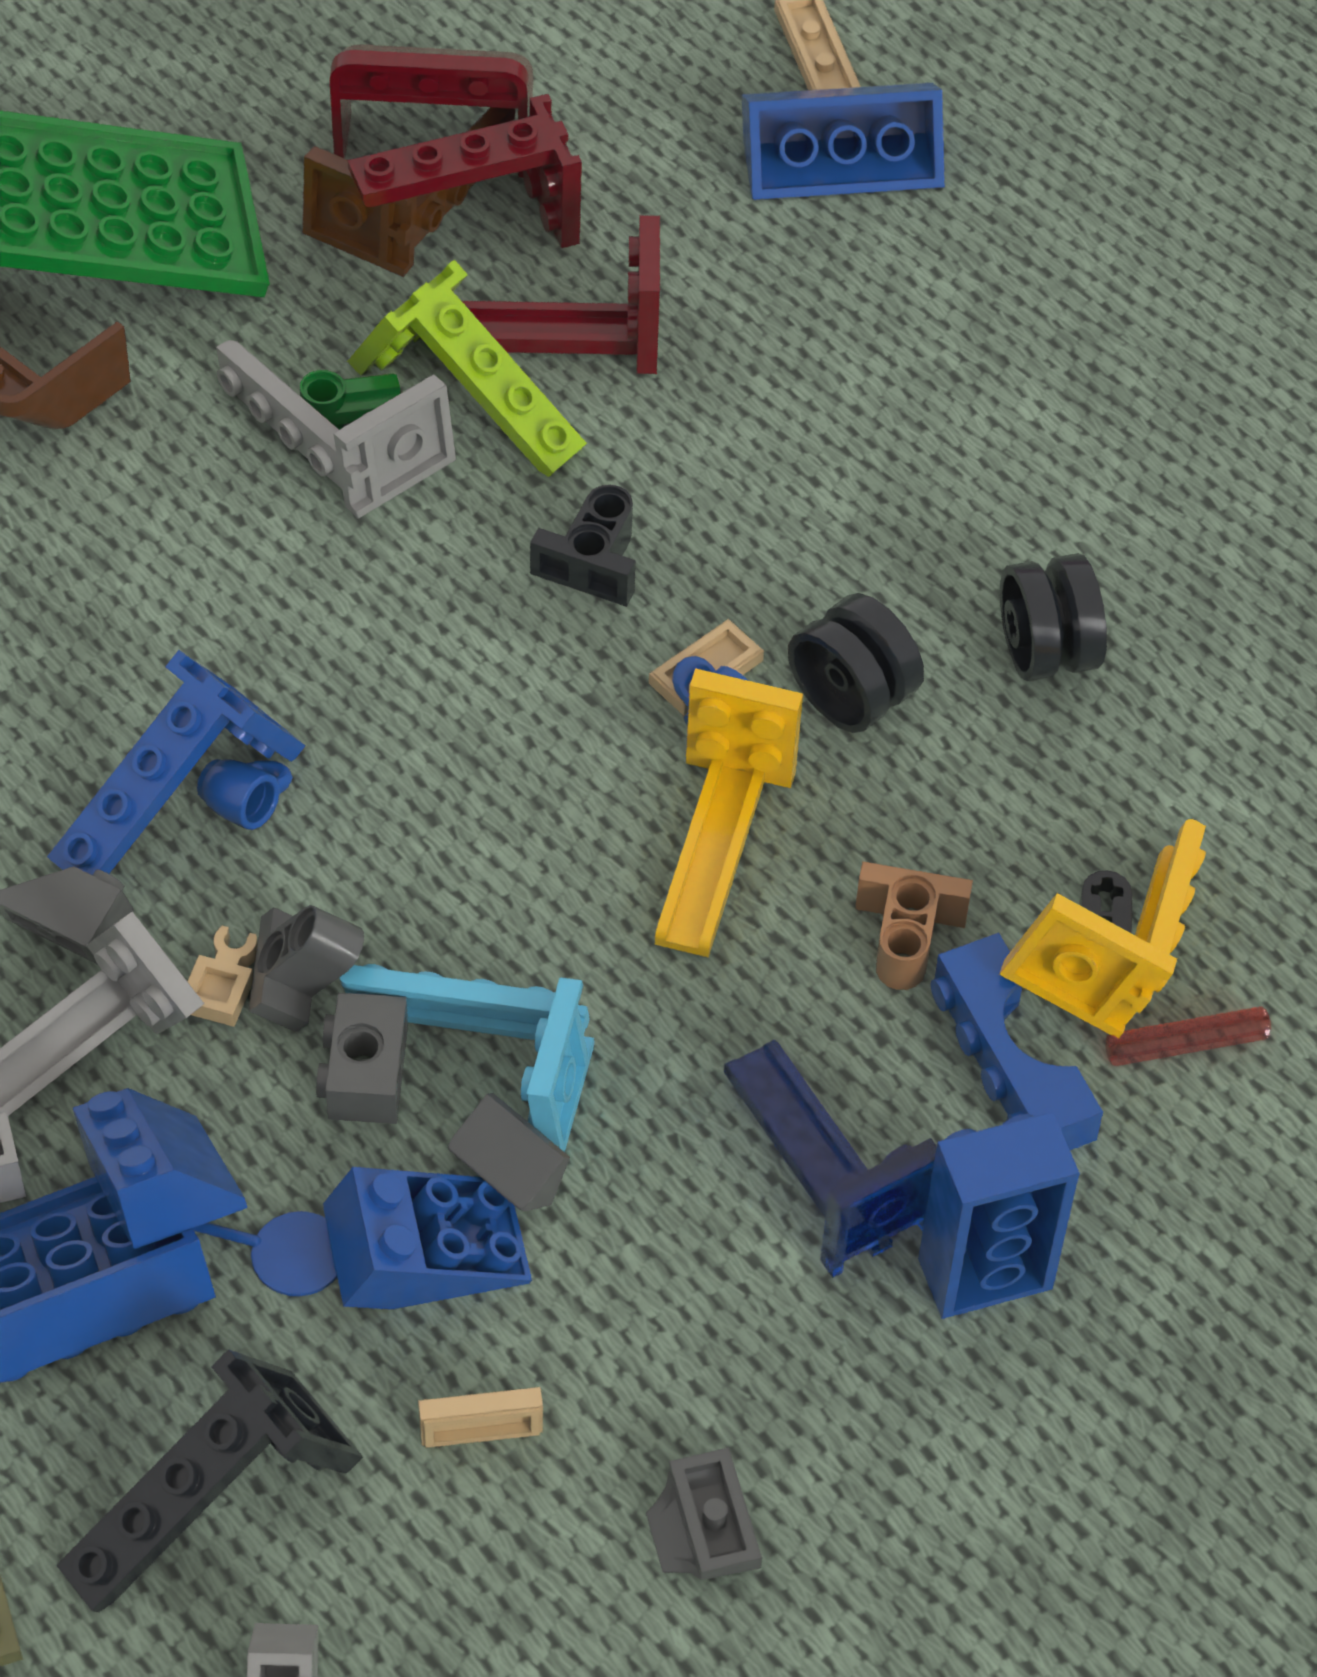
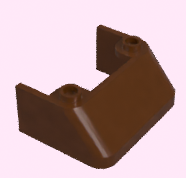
(70, 387)

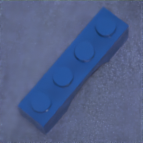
(979, 1002)

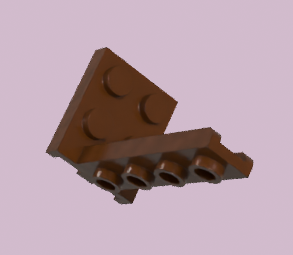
(381, 233)

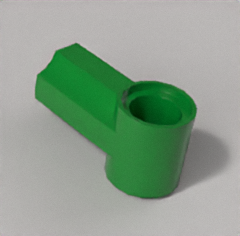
(347, 399)

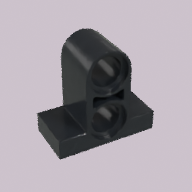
(593, 548)

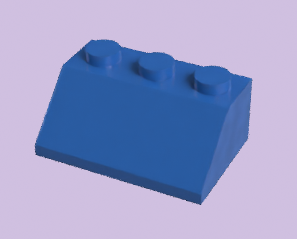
(154, 1165)

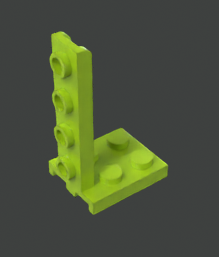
(478, 364)

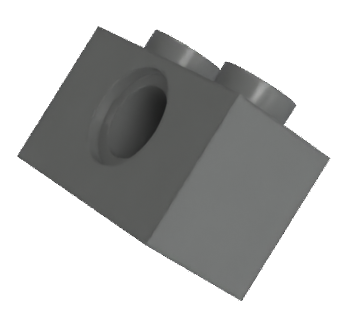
(372, 1087)

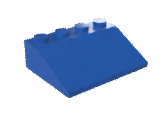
(79, 1282)

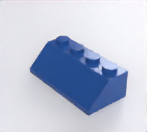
(844, 140)

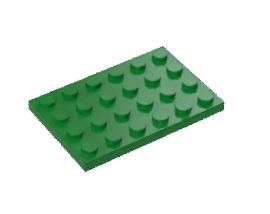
(127, 205)

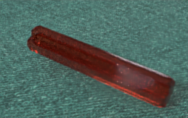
(1188, 1036)

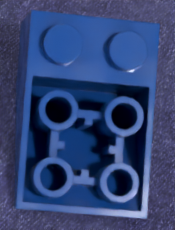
(421, 1238)

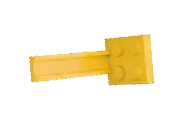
(744, 738)
(1098, 966)

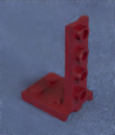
(524, 145)
(589, 326)

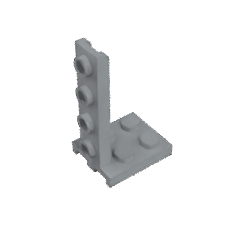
(367, 458)
(132, 981)

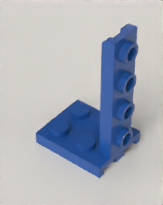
(162, 761)

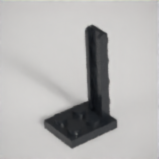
(258, 1409)

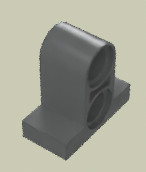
(298, 960)

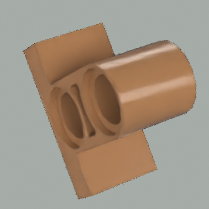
(907, 931)

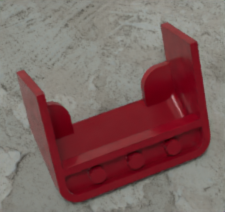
(425, 78)

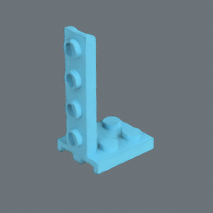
(490, 1008)

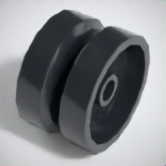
(1053, 616)
(856, 662)

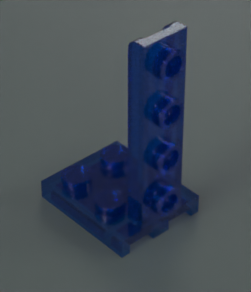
(858, 1204)

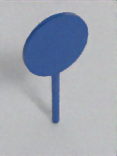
(288, 1253)

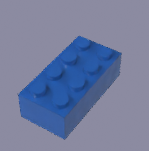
(997, 1213)

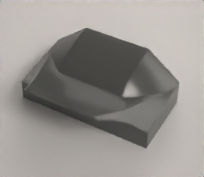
(703, 1519)

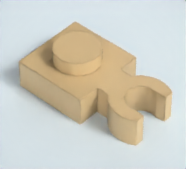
(225, 980)

